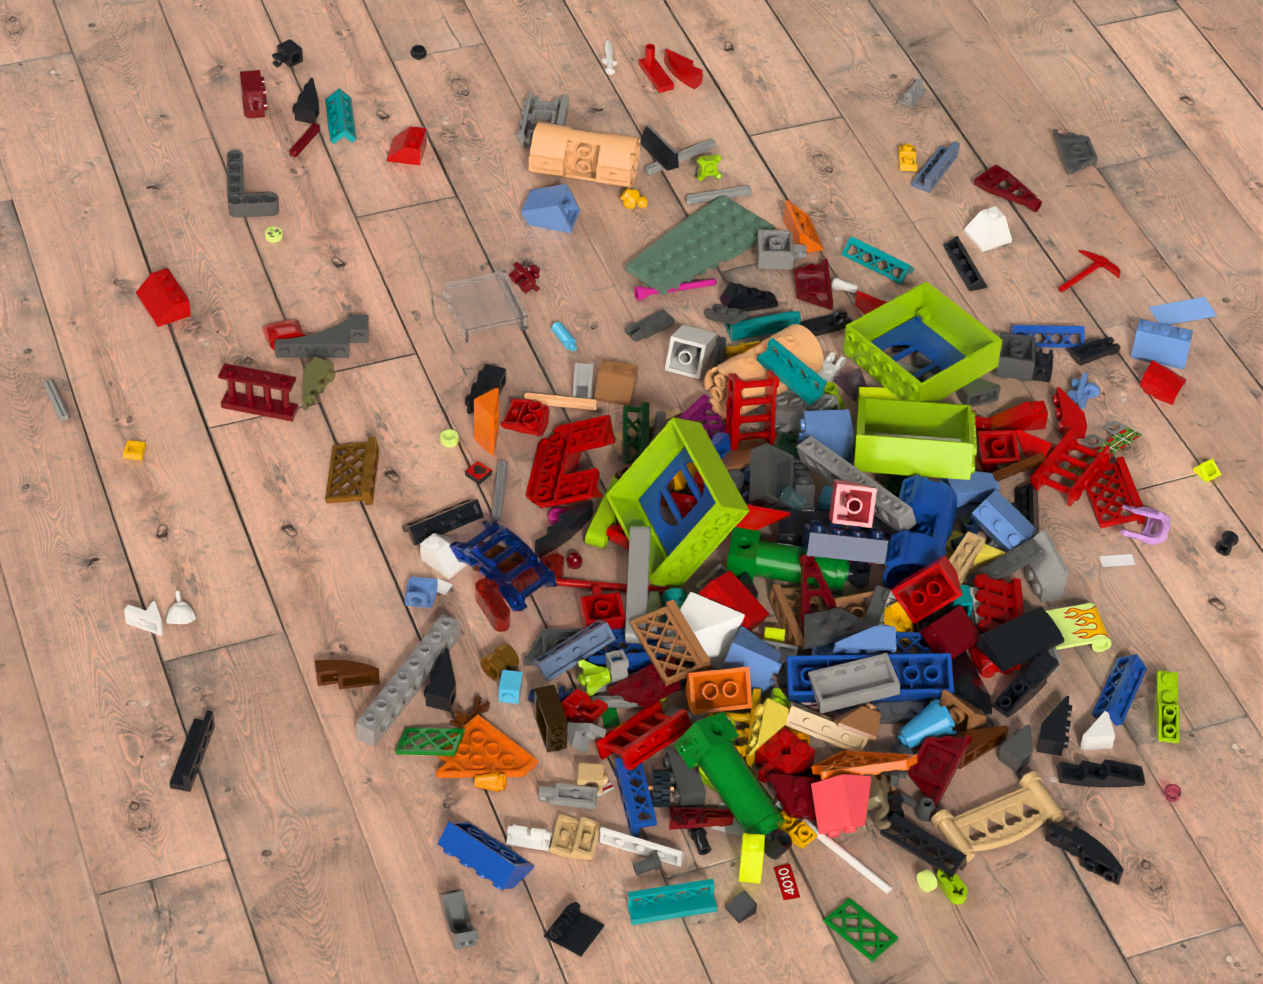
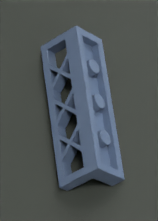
(937, 171)
(574, 649)

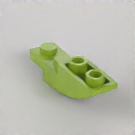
(1167, 707)

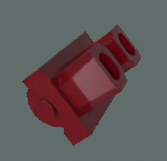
(528, 276)

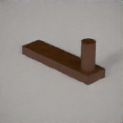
(1015, 468)

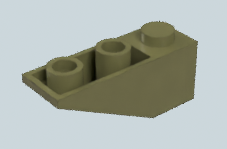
(316, 378)

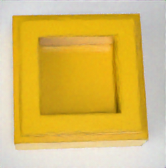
(134, 450)

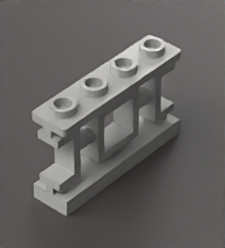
(542, 110)

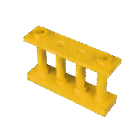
(749, 718)

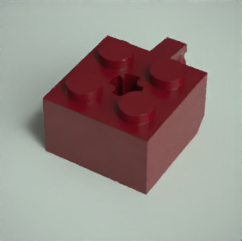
(253, 94)

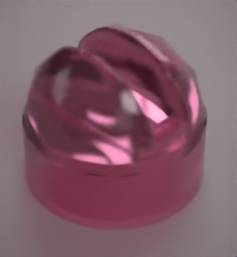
(1174, 790)

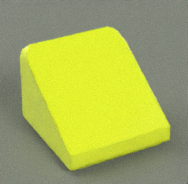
(1207, 470)
(774, 634)

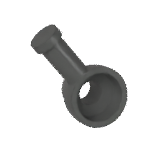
(923, 810)

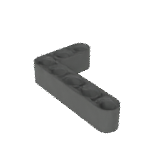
(246, 204)

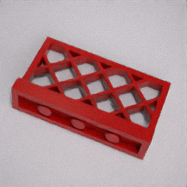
(1128, 492)

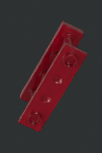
(254, 404)

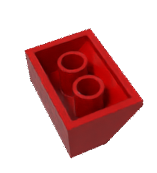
(163, 298)
(928, 589)
(733, 594)

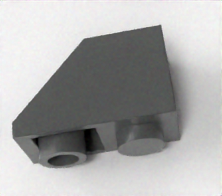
(1018, 750)

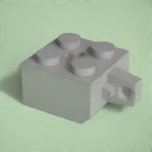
(777, 249)

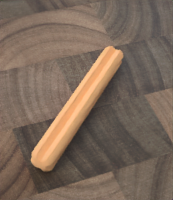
(562, 401)

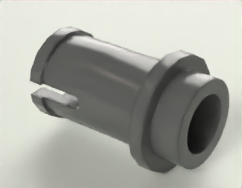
(647, 864)

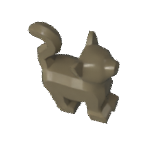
(878, 800)

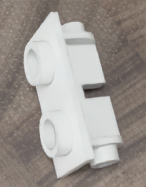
(528, 838)

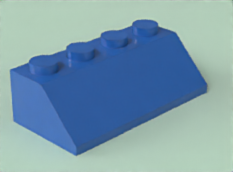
(484, 854)

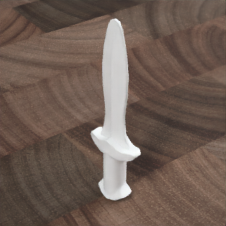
(609, 59)

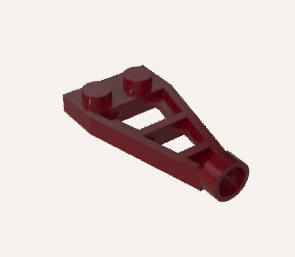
(989, 179)
(805, 594)

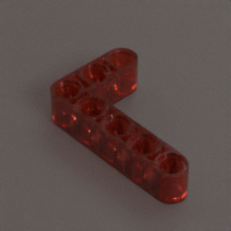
(492, 601)

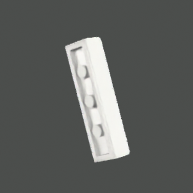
(641, 846)

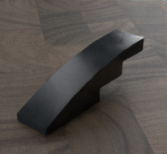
(565, 529)
(1106, 774)

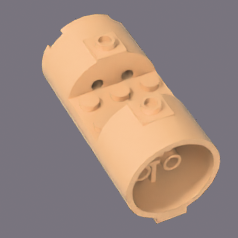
(584, 155)
(794, 338)

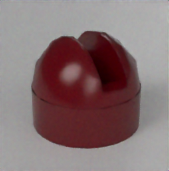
(574, 560)

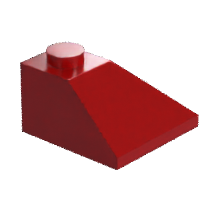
(1033, 445)

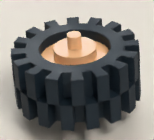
(661, 788)

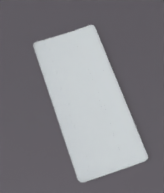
(1117, 560)

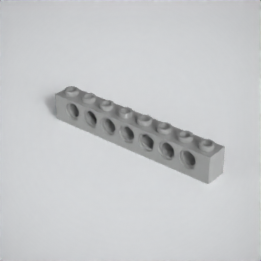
(832, 466)
(407, 681)

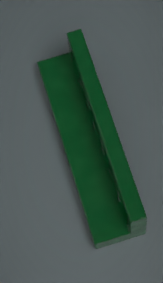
(641, 429)

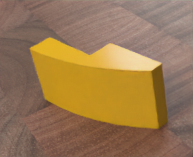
(907, 157)
(799, 832)

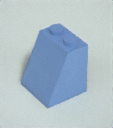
(551, 208)
(830, 428)
(974, 490)
(752, 652)

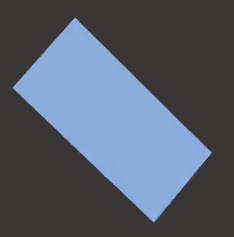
(1183, 311)

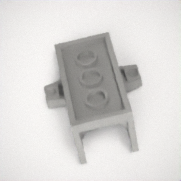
(792, 407)

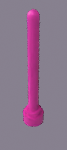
(642, 292)

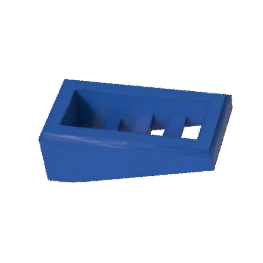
(721, 443)

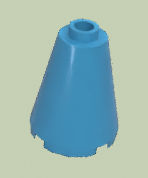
(929, 722)

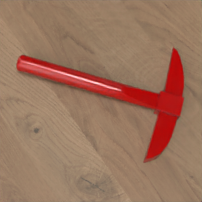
(1099, 261)

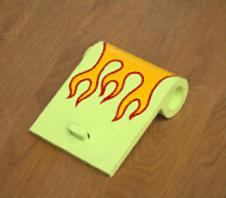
(1081, 626)

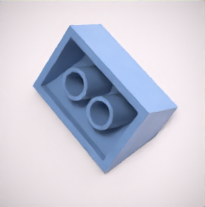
(1161, 343)
(1003, 522)

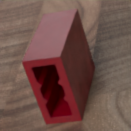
(951, 633)

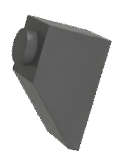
(978, 393)

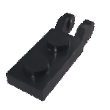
(827, 323)
(1094, 350)

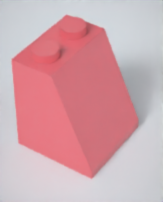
(852, 503)
(841, 803)

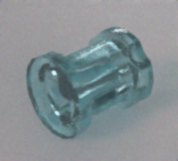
(792, 499)

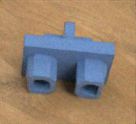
(1083, 390)

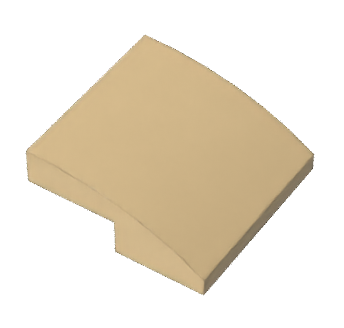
(575, 837)

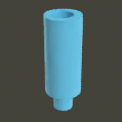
(564, 336)

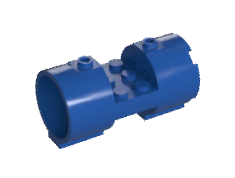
(934, 512)

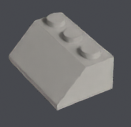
(1048, 572)

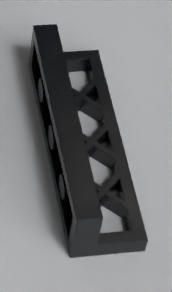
(444, 520)
(193, 753)
(925, 841)

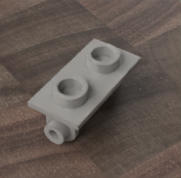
(913, 93)

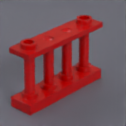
(735, 402)
(1059, 455)
(650, 742)

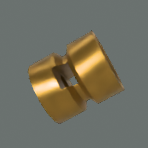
(503, 659)

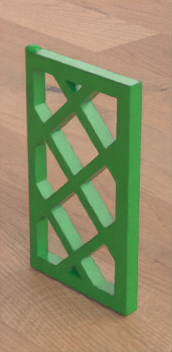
(437, 750)
(862, 914)

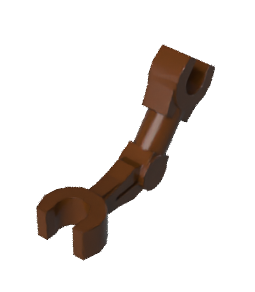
(461, 718)

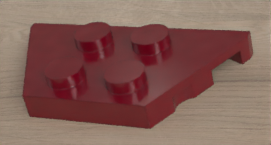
(814, 284)
(645, 686)
(937, 764)
(795, 794)

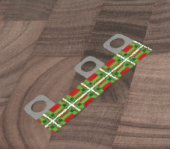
(1121, 439)

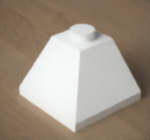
(989, 229)
(438, 555)

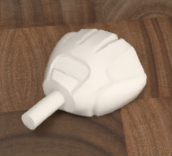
(180, 612)

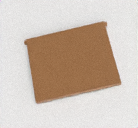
(741, 458)

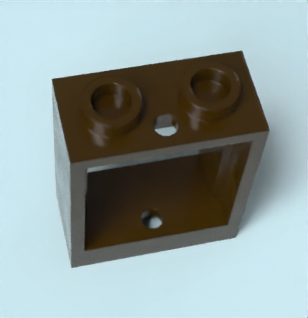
(550, 718)

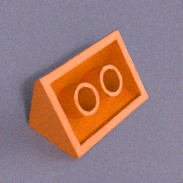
(802, 228)
(487, 420)
(719, 690)

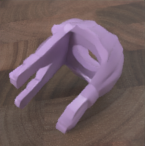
(1154, 518)

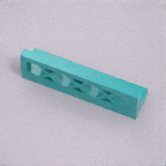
(344, 114)
(882, 256)
(762, 325)
(791, 374)
(671, 904)

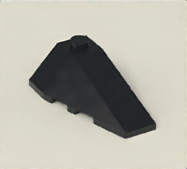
(969, 684)

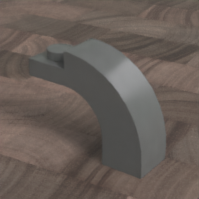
(457, 919)

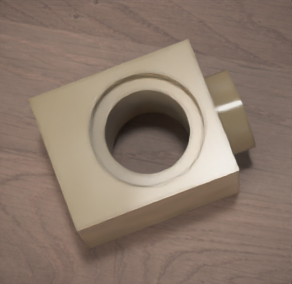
(592, 776)

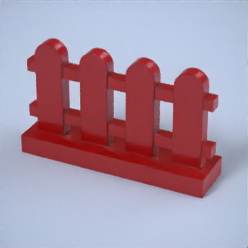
(1009, 601)

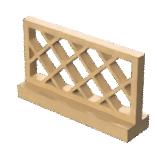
(964, 558)

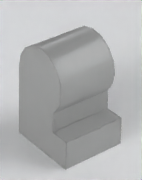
(618, 668)

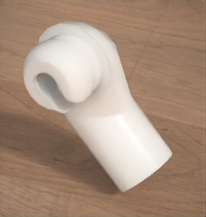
(840, 285)

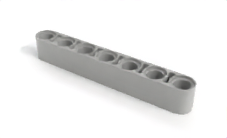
(637, 580)

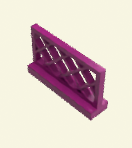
(698, 412)

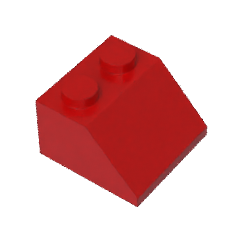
(408, 146)
(997, 446)

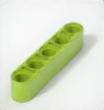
(603, 519)

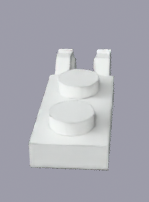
(830, 370)

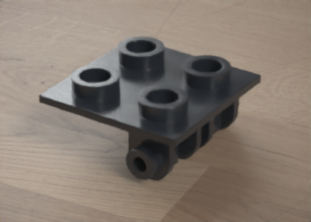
(574, 930)

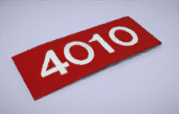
(786, 882)

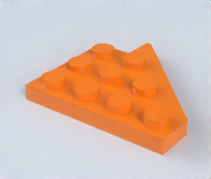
(485, 752)
(862, 763)

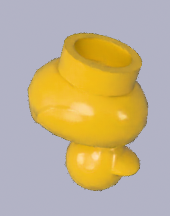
(631, 197)

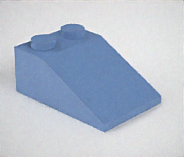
(872, 641)

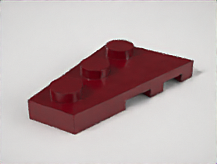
(698, 817)

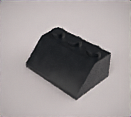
(791, 528)

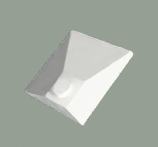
(712, 625)

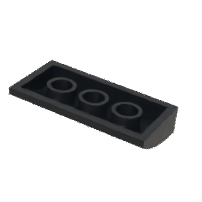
(1020, 639)

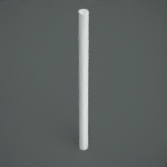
(847, 856)

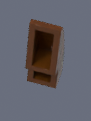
(346, 674)

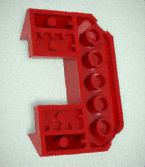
(555, 466)
(754, 520)

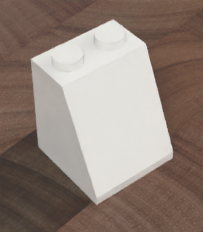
(690, 351)

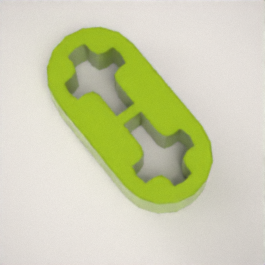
(949, 886)

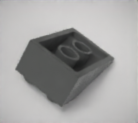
(1016, 357)

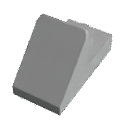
(583, 380)
(581, 733)

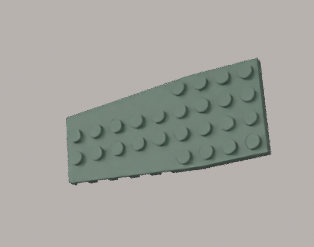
(698, 243)

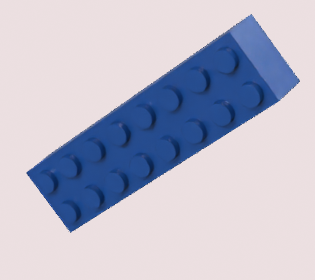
(920, 675)

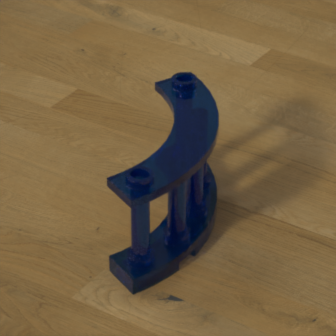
(472, 555)

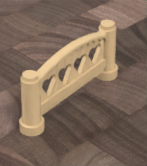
(1031, 794)

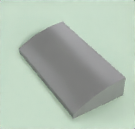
(854, 683)

